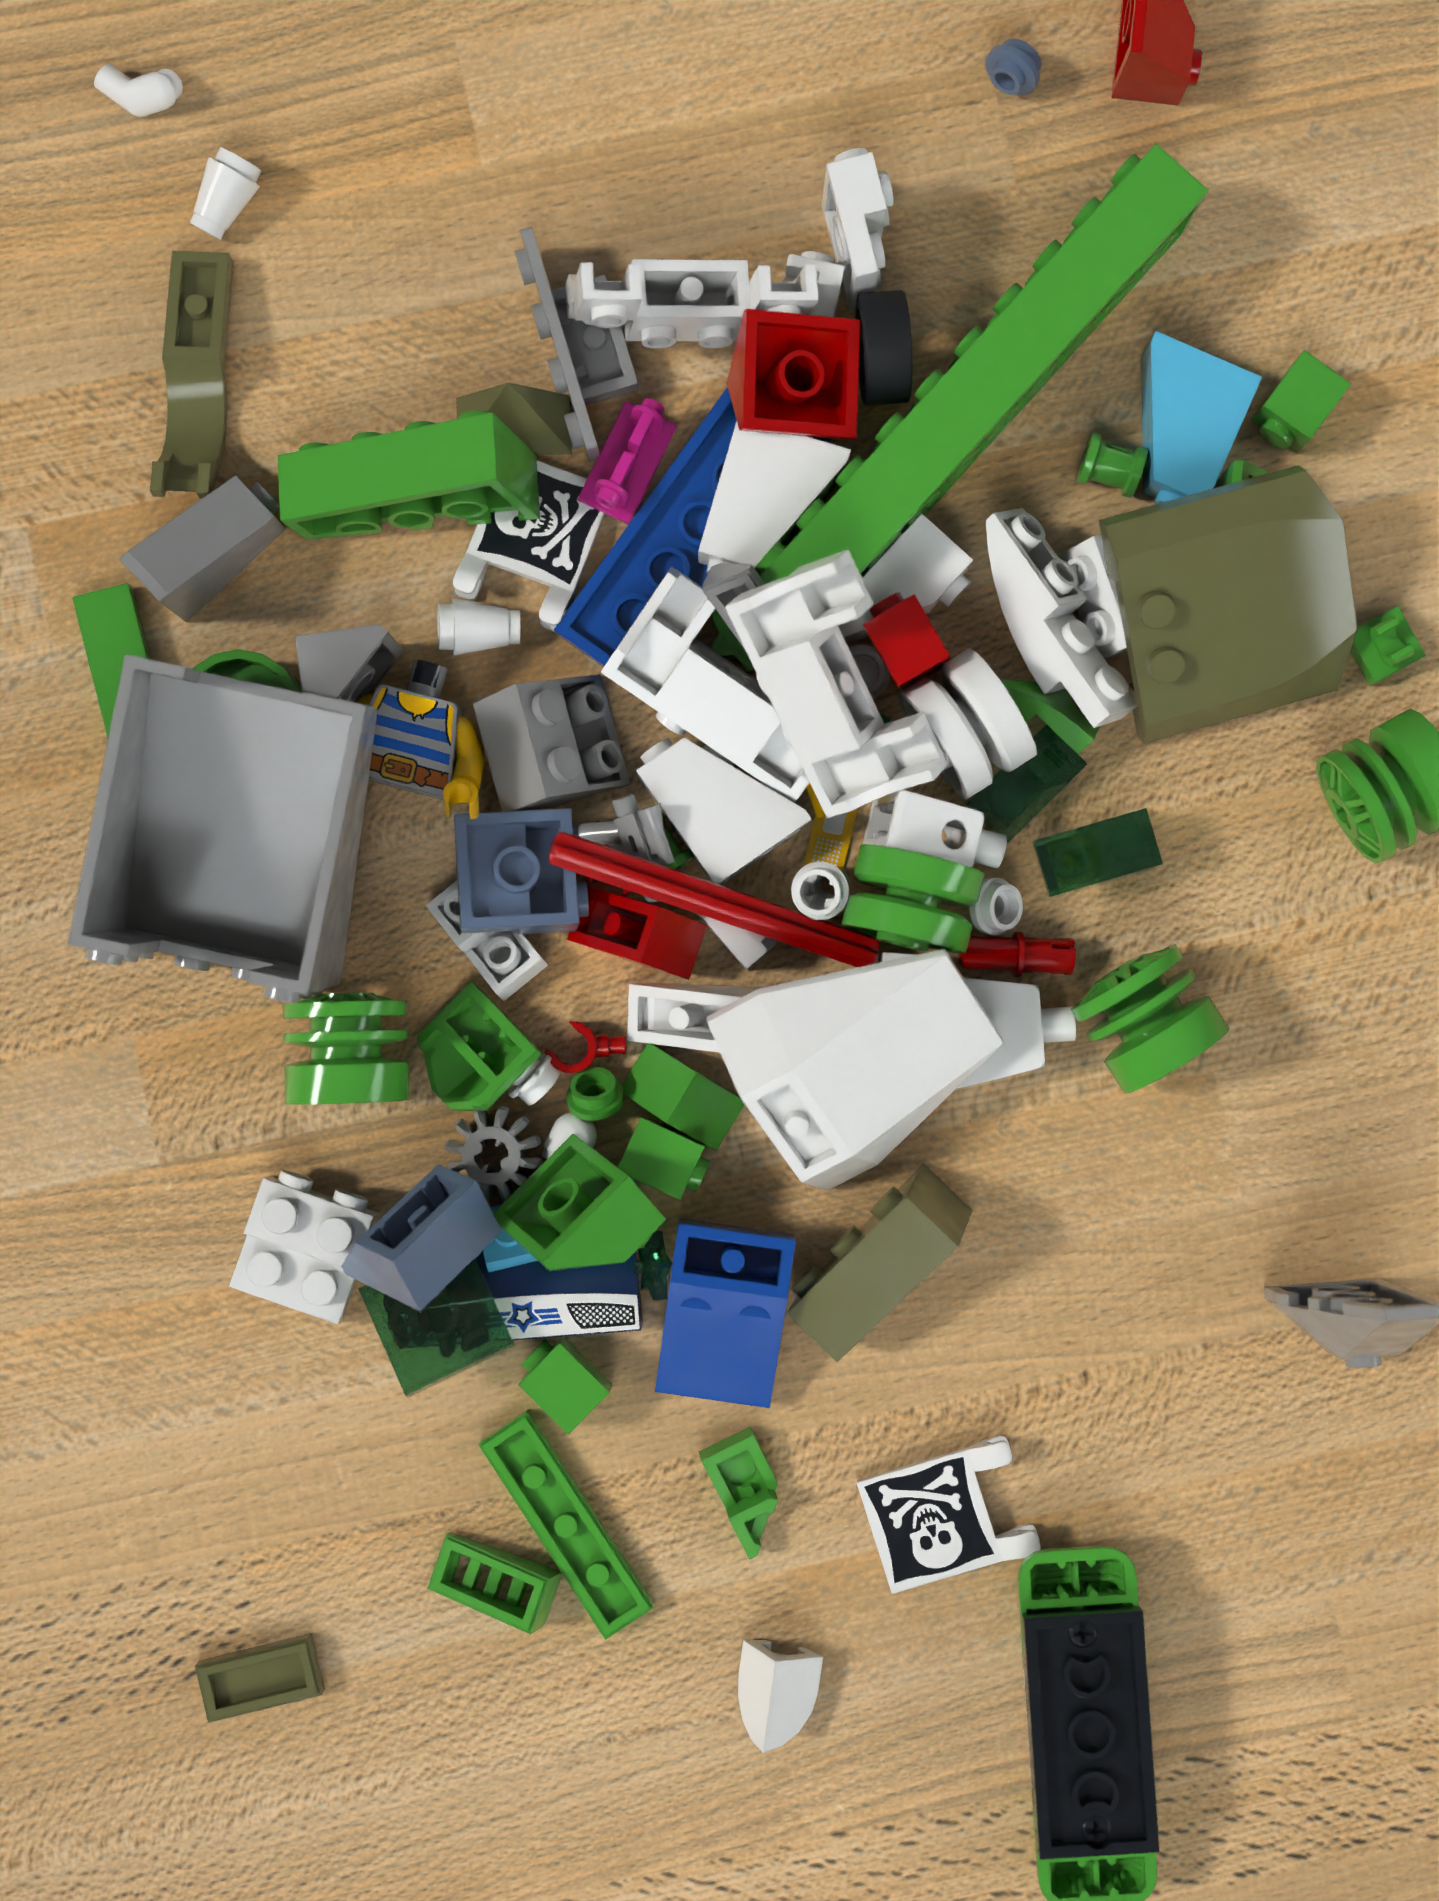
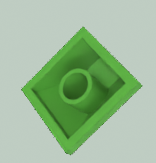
(579, 1211)

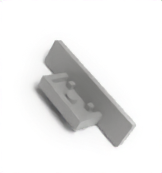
(590, 359)

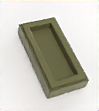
(259, 1677)

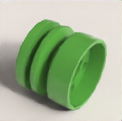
(1385, 787)
(1150, 1018)
(346, 1051)

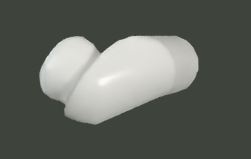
(142, 94)

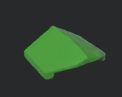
(474, 1051)

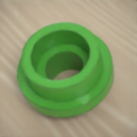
(594, 1094)

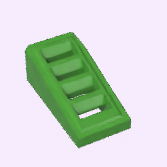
(487, 1601)

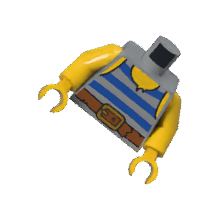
(425, 741)

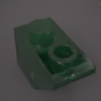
(1097, 852)

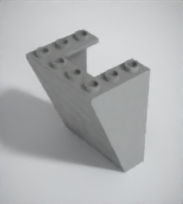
(226, 828)

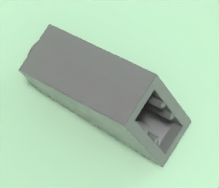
(205, 546)

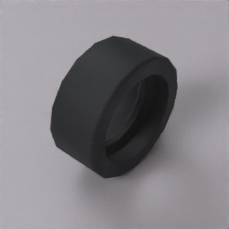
(884, 347)

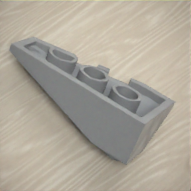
(1357, 1317)

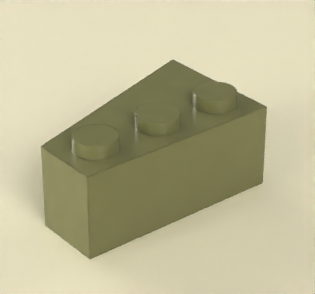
(879, 1262)

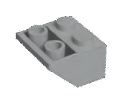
(551, 742)

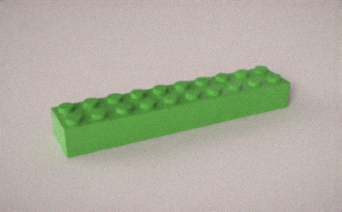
(998, 367)

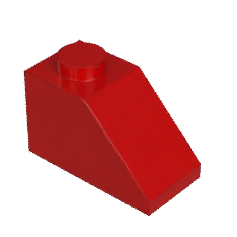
(905, 639)
(640, 933)

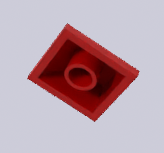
(1155, 52)

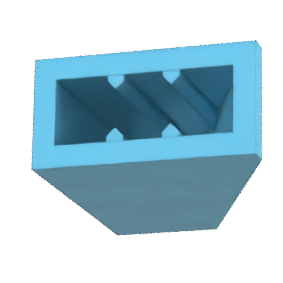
(1189, 416)

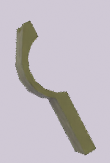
(194, 373)

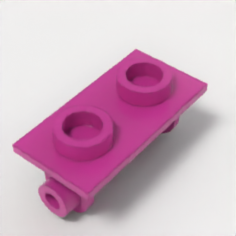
(628, 460)

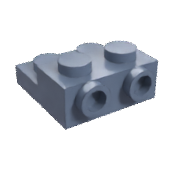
(508, 877)

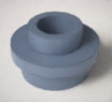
(1014, 67)

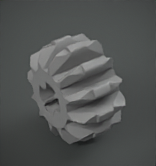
(477, 1143)

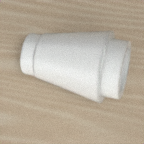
(224, 192)
(476, 626)
(810, 896)

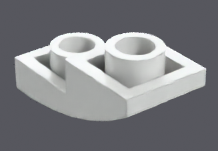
(501, 957)

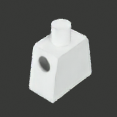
(916, 825)
(1022, 1025)

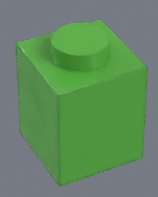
(1299, 403)
(664, 1158)
(563, 1383)

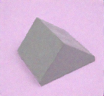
(345, 661)

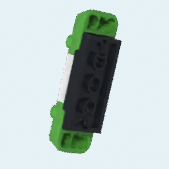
(1088, 1725)

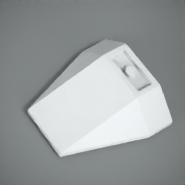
(852, 1059)

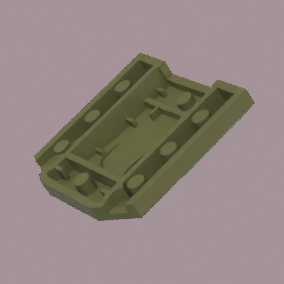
(1231, 601)

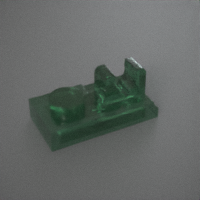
(1025, 791)

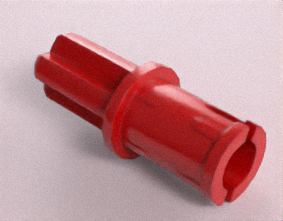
(1020, 954)

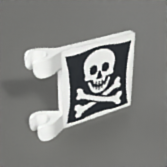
(541, 549)
(935, 1520)

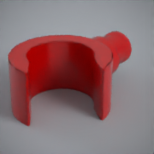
(598, 1046)

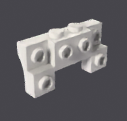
(685, 299)
(702, 690)
(819, 691)

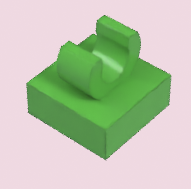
(1385, 646)

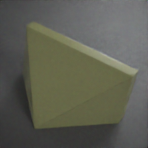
(529, 412)

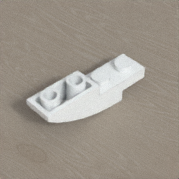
(1038, 603)

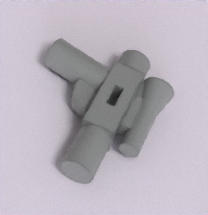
(632, 832)

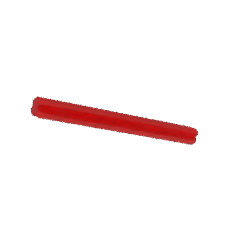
(712, 900)

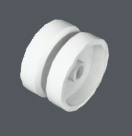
(971, 722)

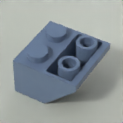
(424, 1239)

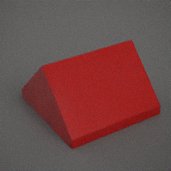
(796, 374)

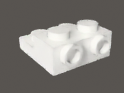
(855, 213)
(299, 1245)

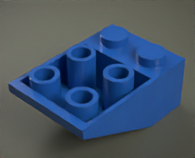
(725, 1312)

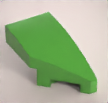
(1055, 709)
(743, 1484)

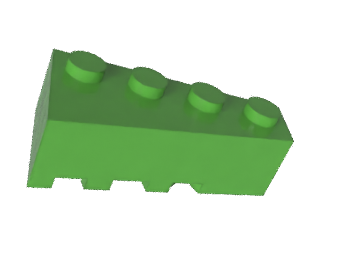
(409, 478)

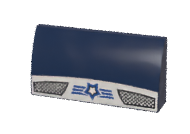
(568, 1300)

